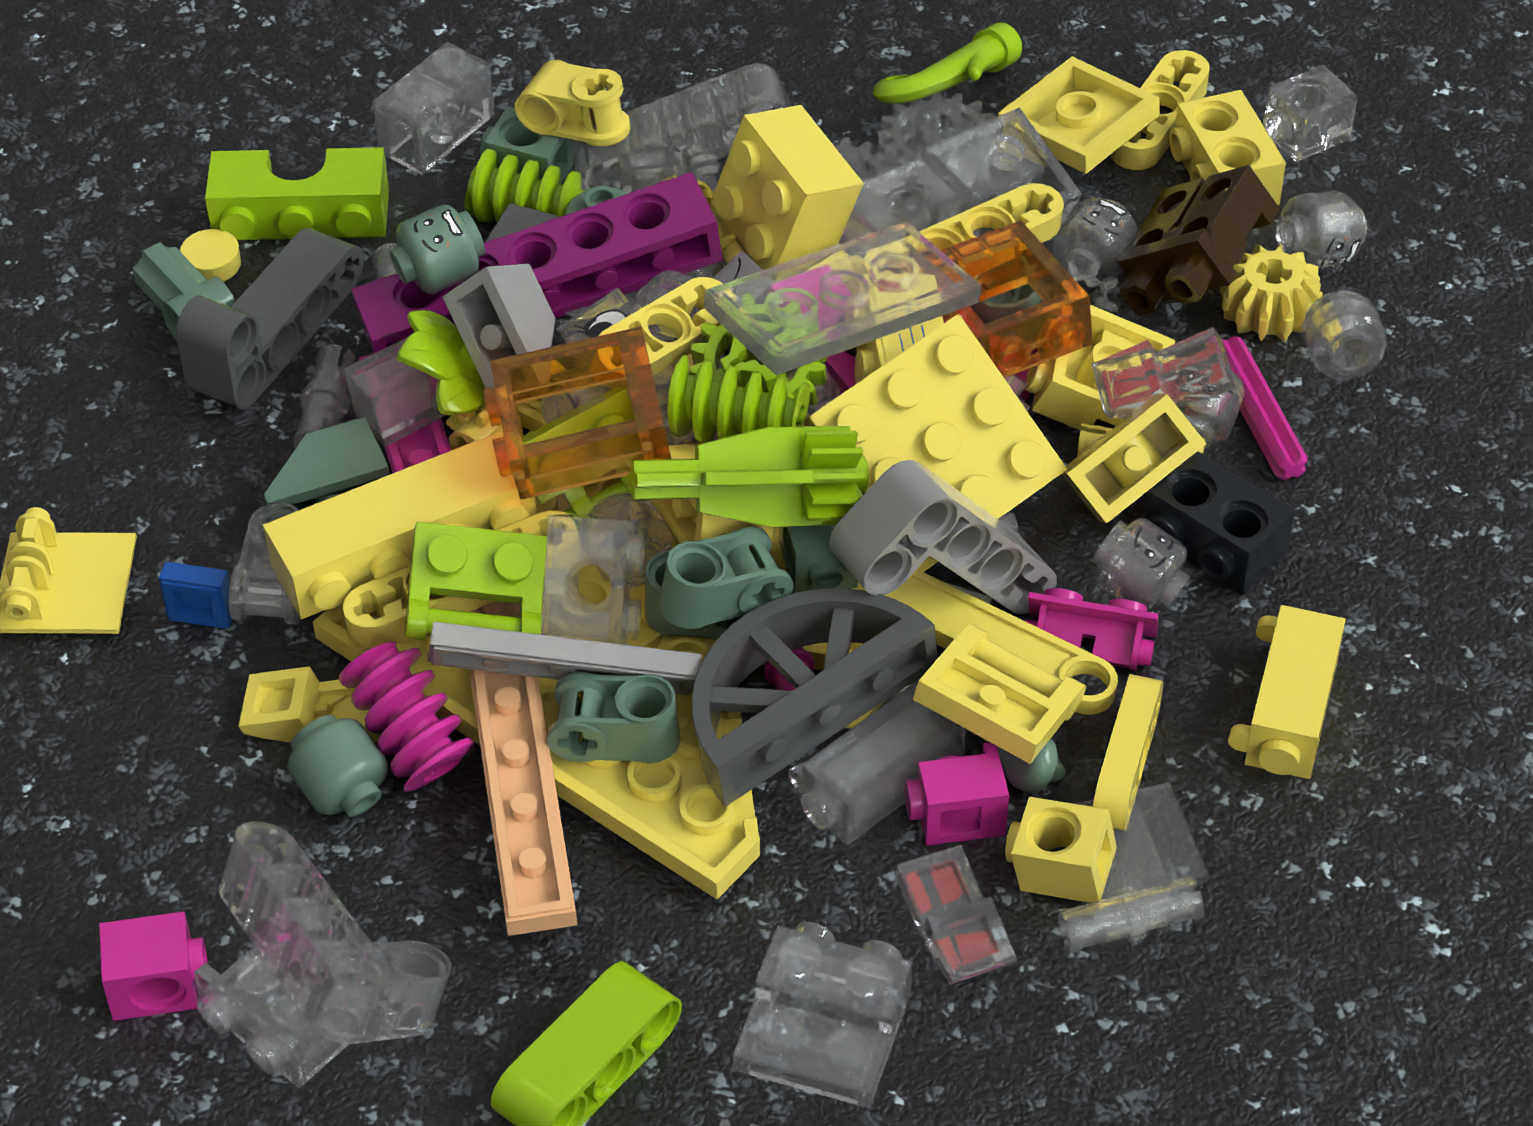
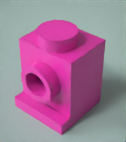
(959, 797)

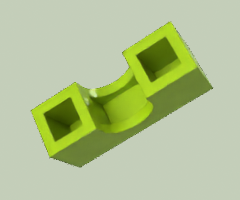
(340, 200)

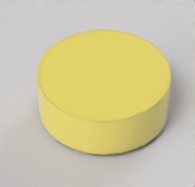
(213, 253)

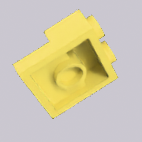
(1085, 112)
(1067, 385)

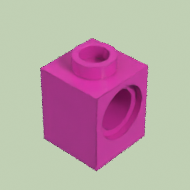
(150, 965)

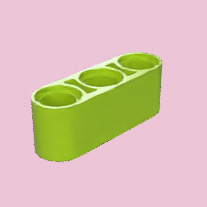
(587, 1051)

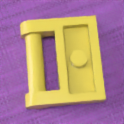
(998, 694)

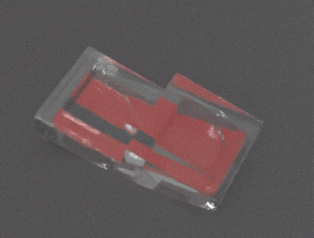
(1184, 371)
(953, 916)

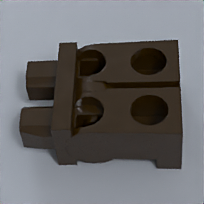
(1194, 242)

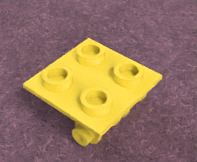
(63, 578)

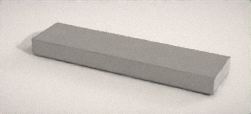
(555, 656)

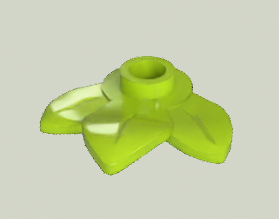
(441, 353)

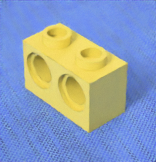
(1224, 135)

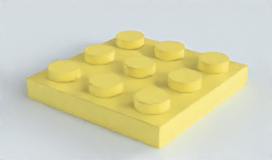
(951, 414)

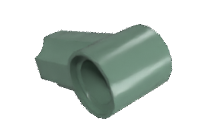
(173, 281)

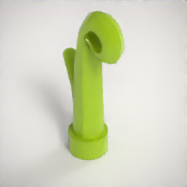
(989, 51)

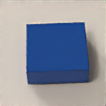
(196, 594)

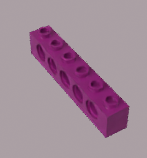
(573, 256)

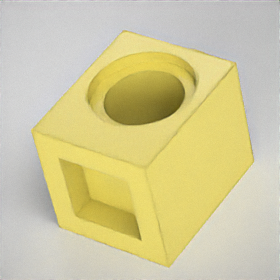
(1071, 873)

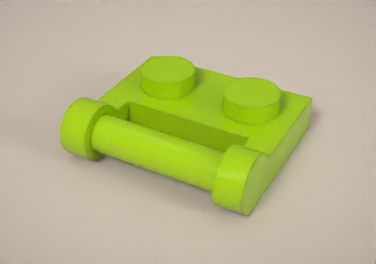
(474, 566)

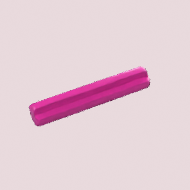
(1265, 415)

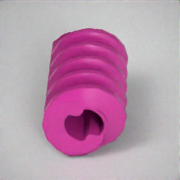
(404, 714)

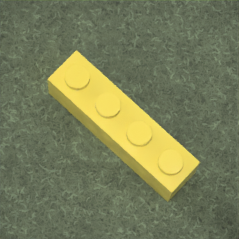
(371, 528)

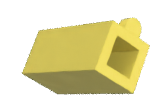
(1292, 691)

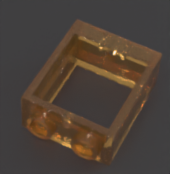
(1010, 260)
(584, 455)

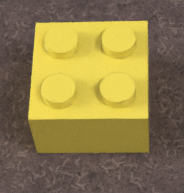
(785, 187)

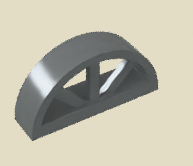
(894, 653)

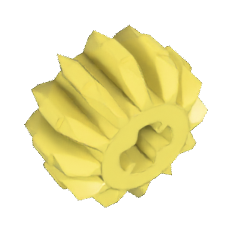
(1271, 292)

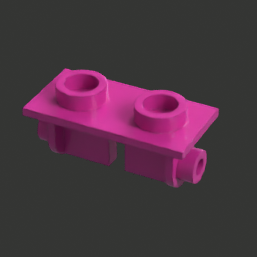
(1115, 626)

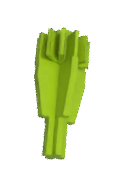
(764, 476)

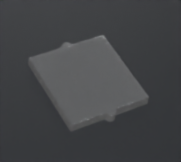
(1155, 844)

